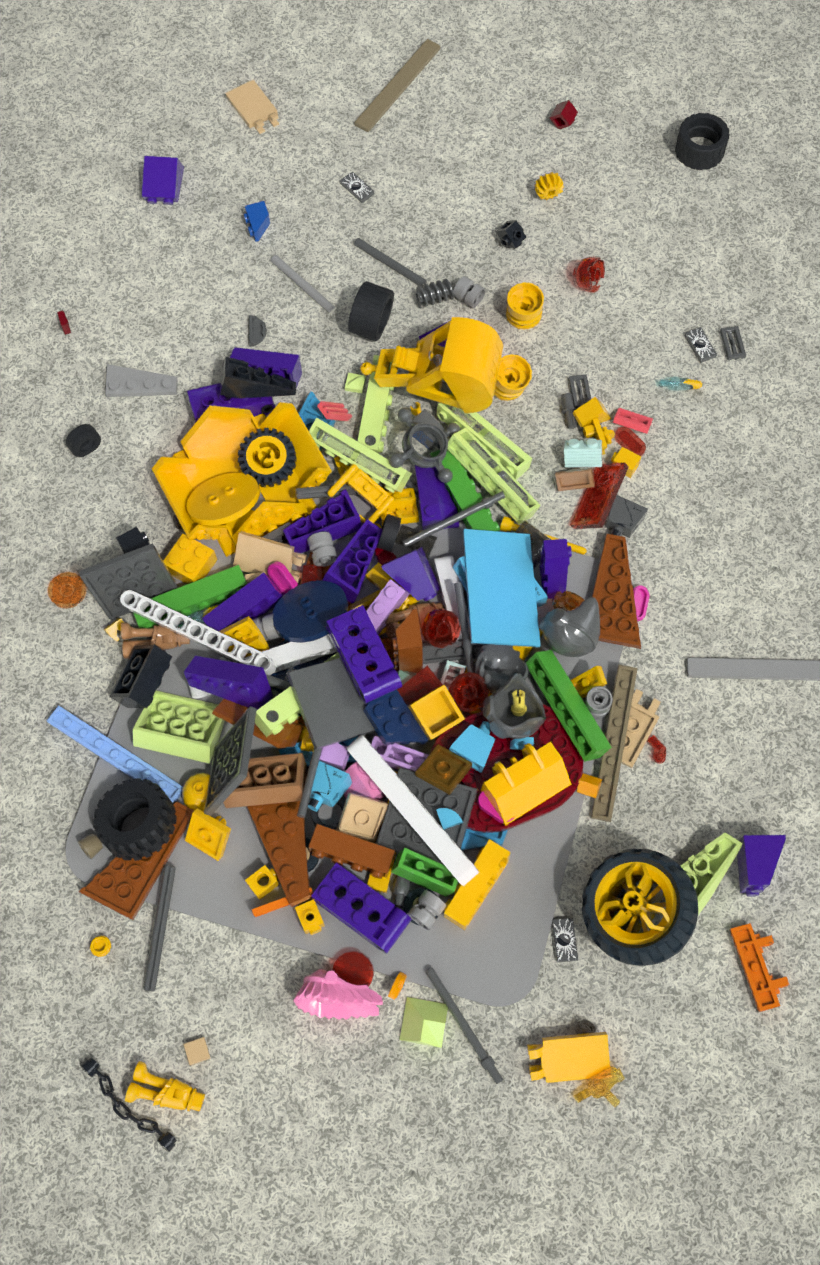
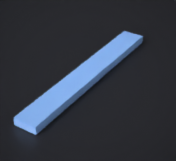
(112, 752)

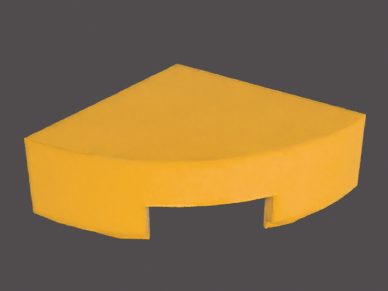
(397, 985)

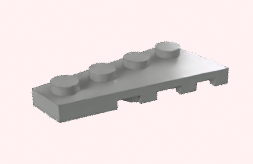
(134, 382)

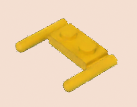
(366, 488)

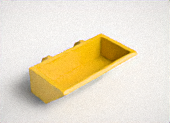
(526, 782)

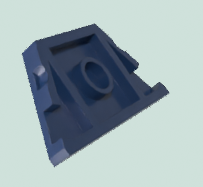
(394, 720)

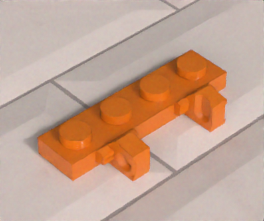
(750, 952)

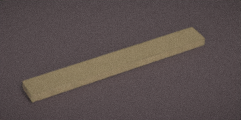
(397, 85)
(616, 736)

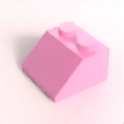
(362, 783)

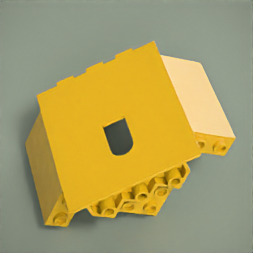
(213, 449)

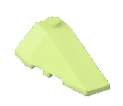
(710, 866)

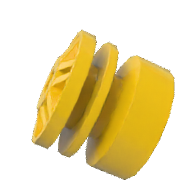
(524, 305)
(518, 373)

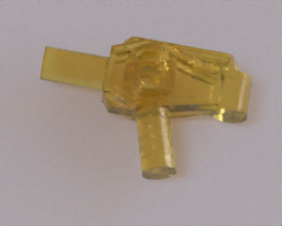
(600, 1086)

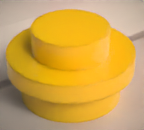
(100, 946)

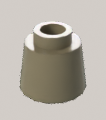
(90, 845)

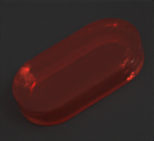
(628, 439)

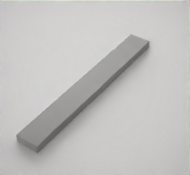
(753, 669)

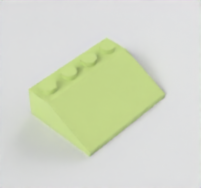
(179, 727)

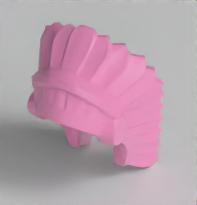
(331, 997)

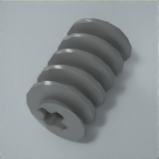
(433, 292)

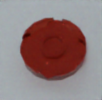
(354, 968)

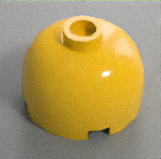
(195, 791)

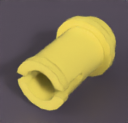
(518, 707)

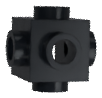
(511, 234)

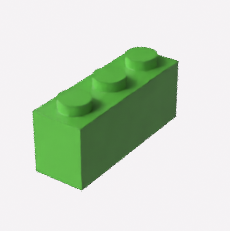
(424, 872)

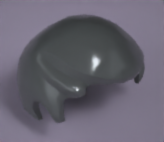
(498, 664)

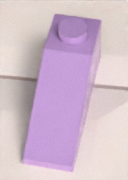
(398, 755)

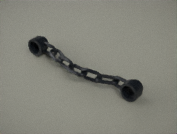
(166, 1140)

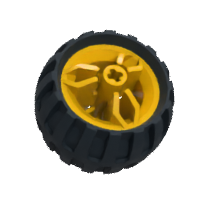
(678, 912)

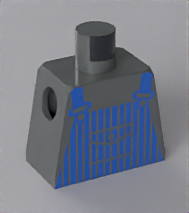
(424, 437)

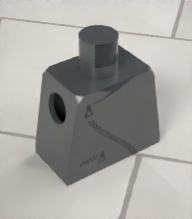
(625, 517)

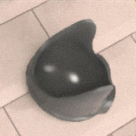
(574, 631)
(501, 718)

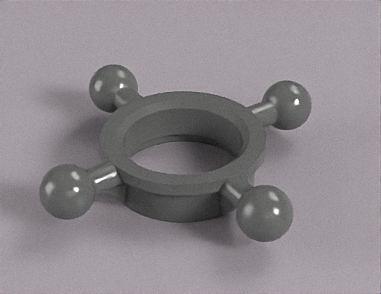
(396, 460)

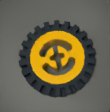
(275, 469)

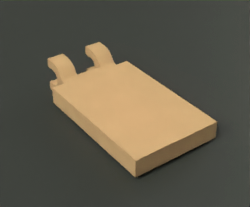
(253, 105)
(257, 553)
(639, 728)

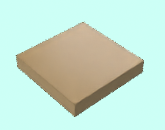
(362, 817)

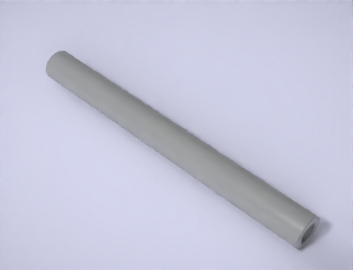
(302, 283)

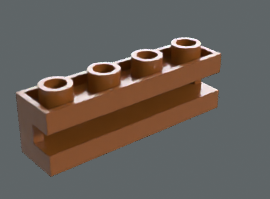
(351, 851)

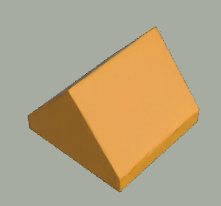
(589, 785)

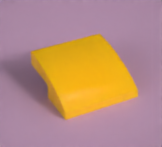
(403, 506)
(246, 633)

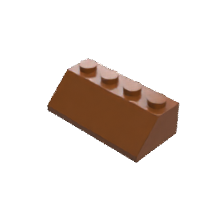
(408, 645)
(285, 738)

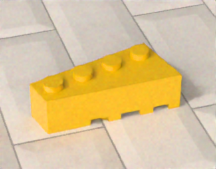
(468, 898)

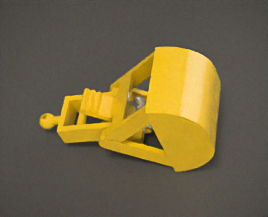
(466, 364)

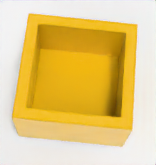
(190, 560)
(436, 712)

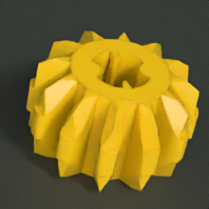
(549, 186)

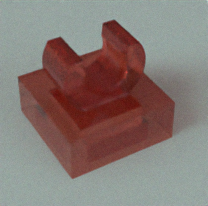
(312, 573)

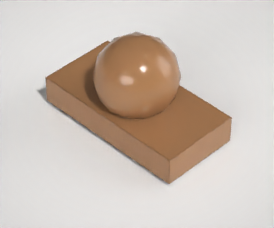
(574, 479)

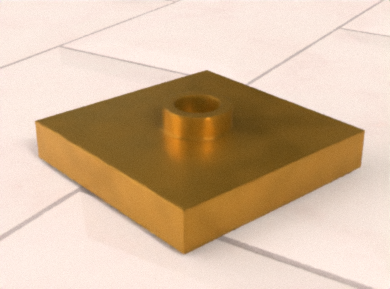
(443, 769)

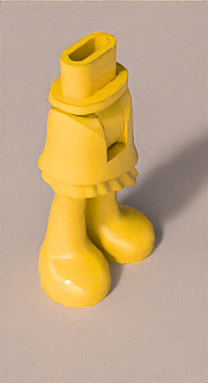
(173, 1093)

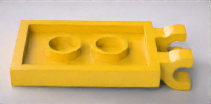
(569, 1057)

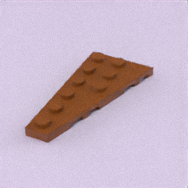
(616, 595)
(286, 846)

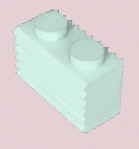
(583, 453)

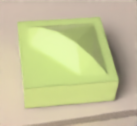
(355, 383)

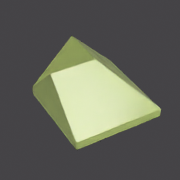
(424, 1022)

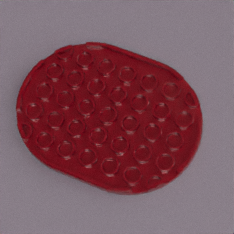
(549, 731)

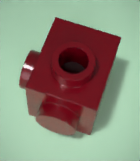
(563, 115)

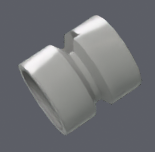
(468, 291)
(322, 548)
(266, 627)
(599, 702)
(427, 909)

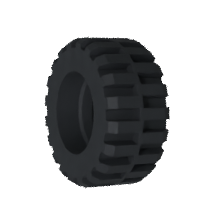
(146, 837)

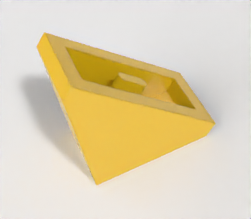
(591, 410)

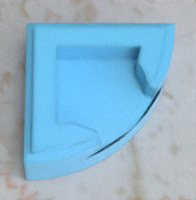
(518, 744)
(448, 818)

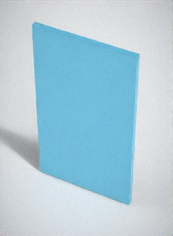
(501, 588)

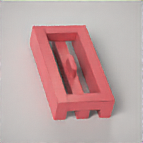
(334, 411)
(632, 420)

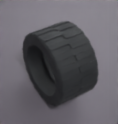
(702, 156)
(370, 311)

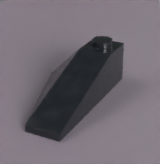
(246, 382)

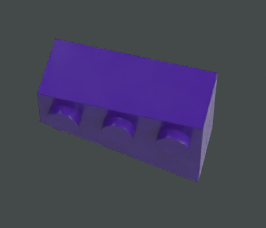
(554, 566)

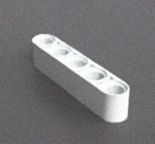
(446, 578)

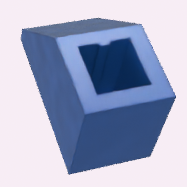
(258, 218)

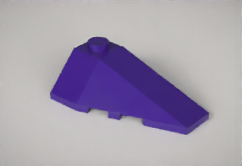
(433, 498)

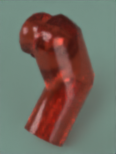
(659, 750)

